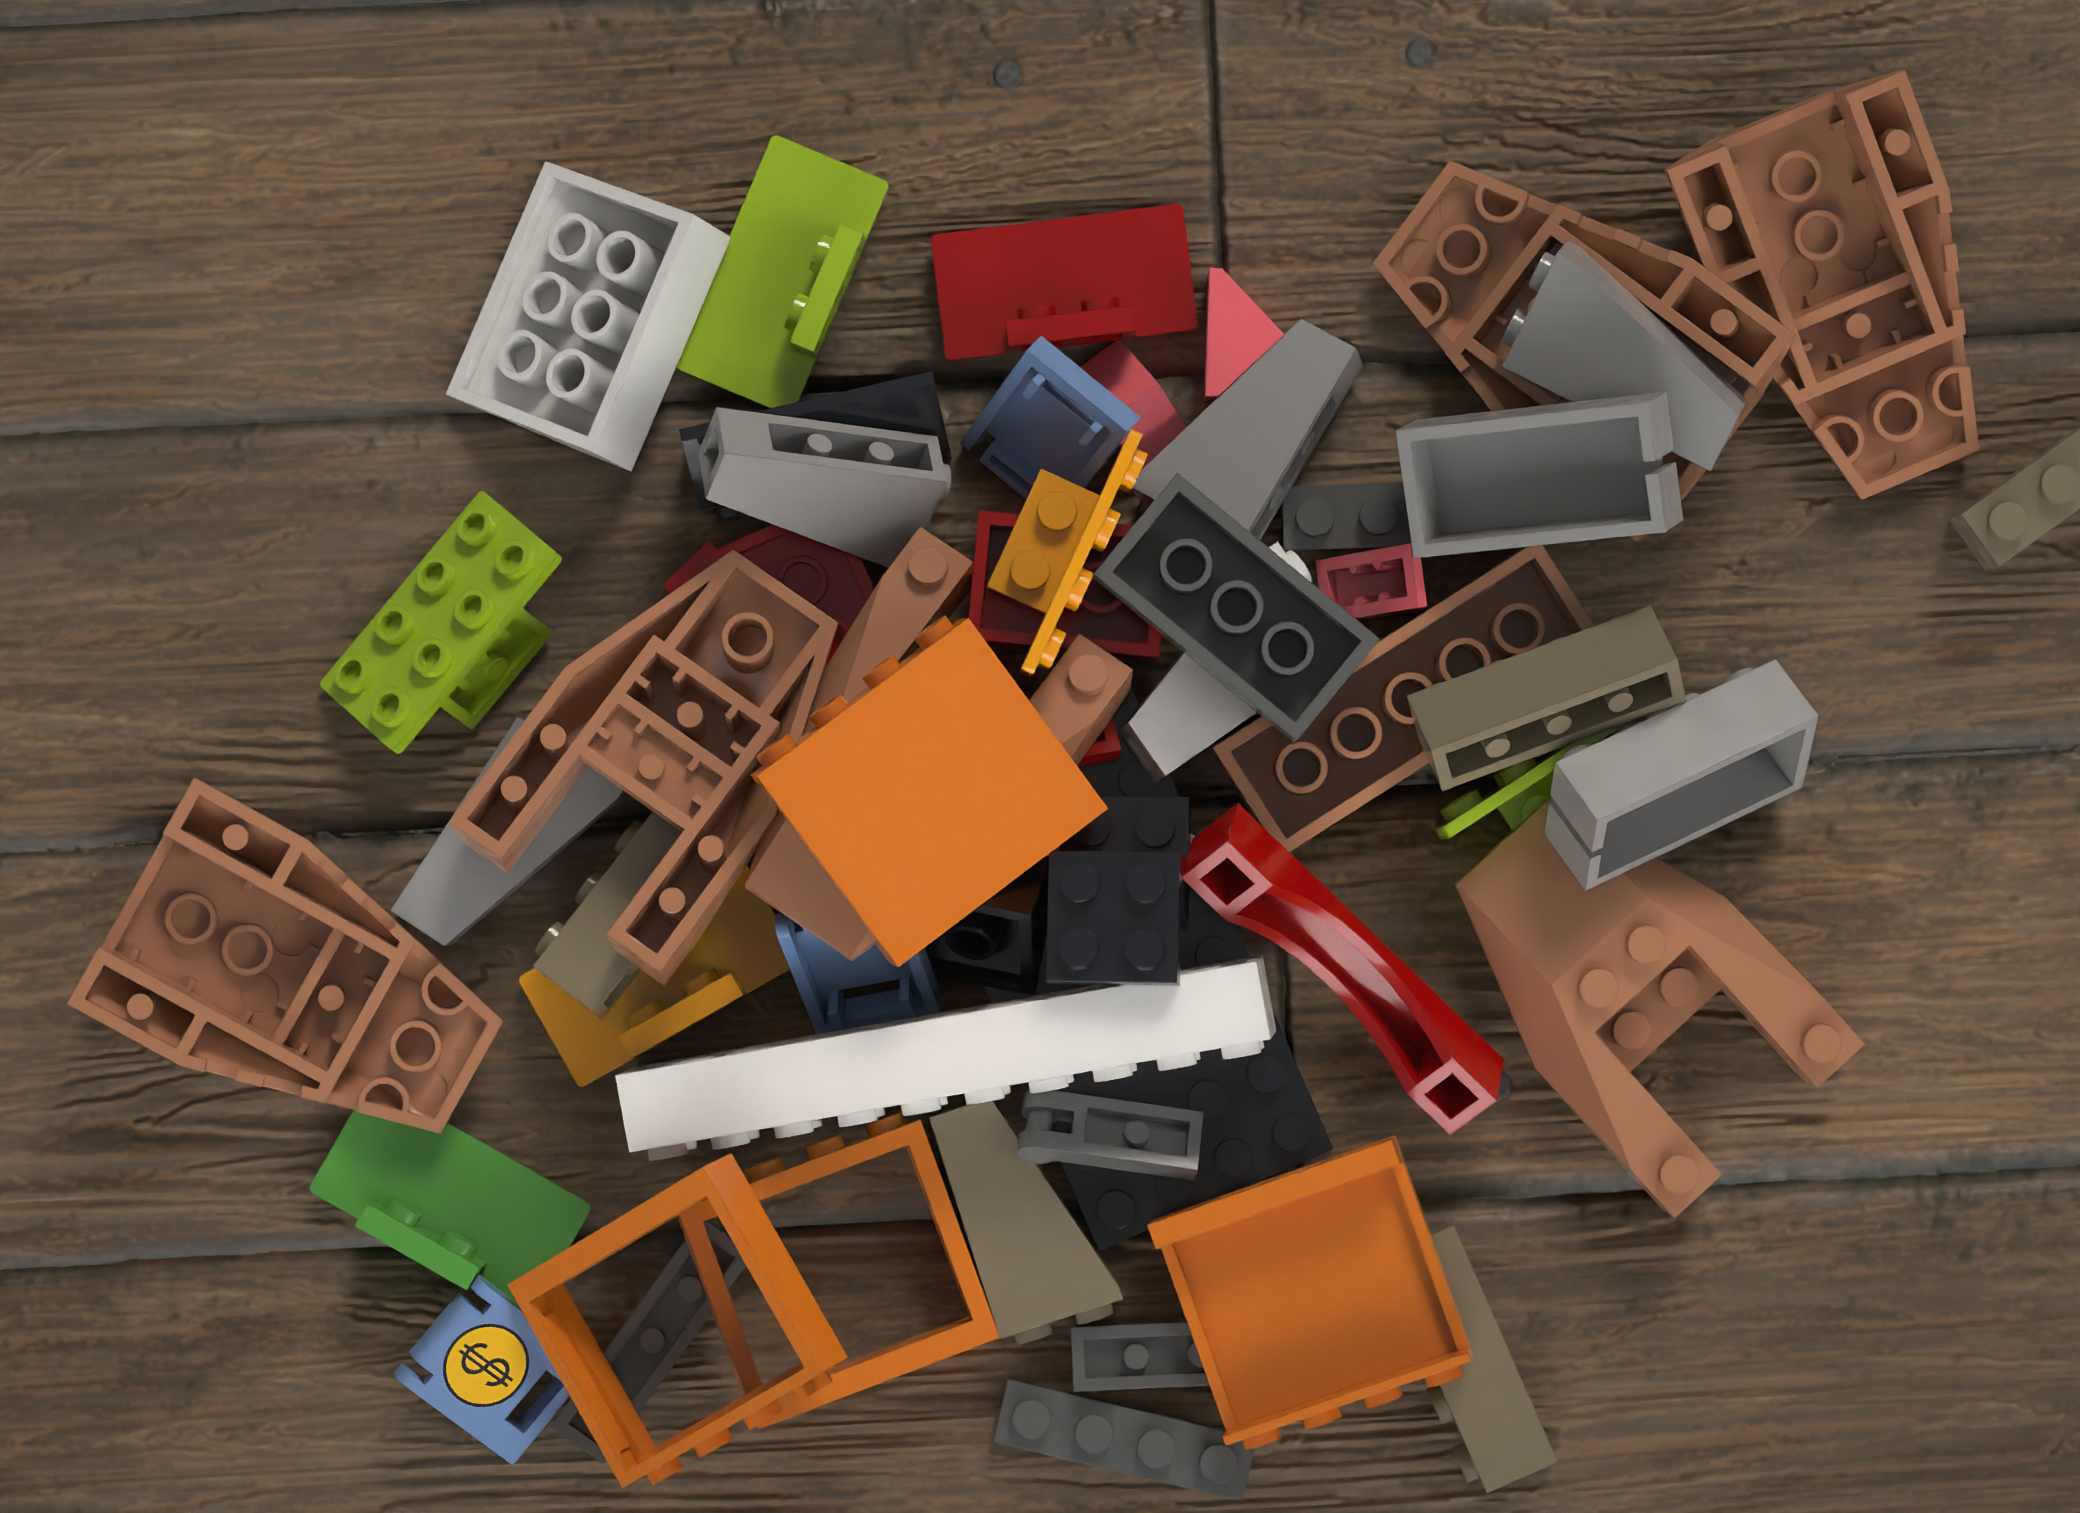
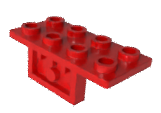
(1064, 282)

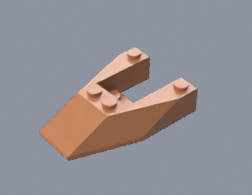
(913, 593)
(676, 722)
(1615, 974)

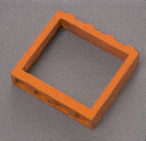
(883, 1364)
(590, 1376)

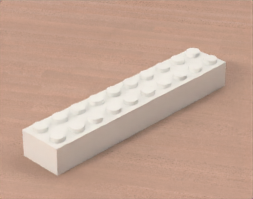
(944, 1055)

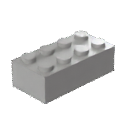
(1539, 475)
(1679, 773)

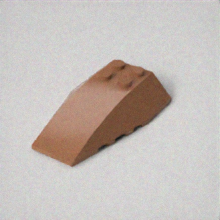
(1847, 241)
(1468, 266)
(282, 973)

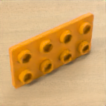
(1051, 545)
(725, 964)

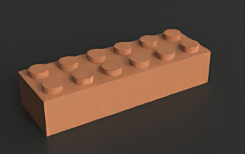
(1366, 730)

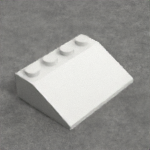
(589, 314)

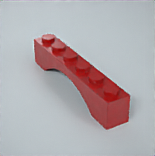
(1267, 890)

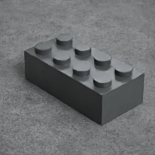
(1235, 608)

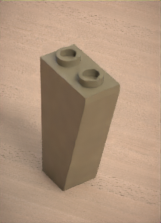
(1019, 1229)

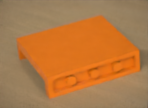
(928, 788)
(1314, 1293)

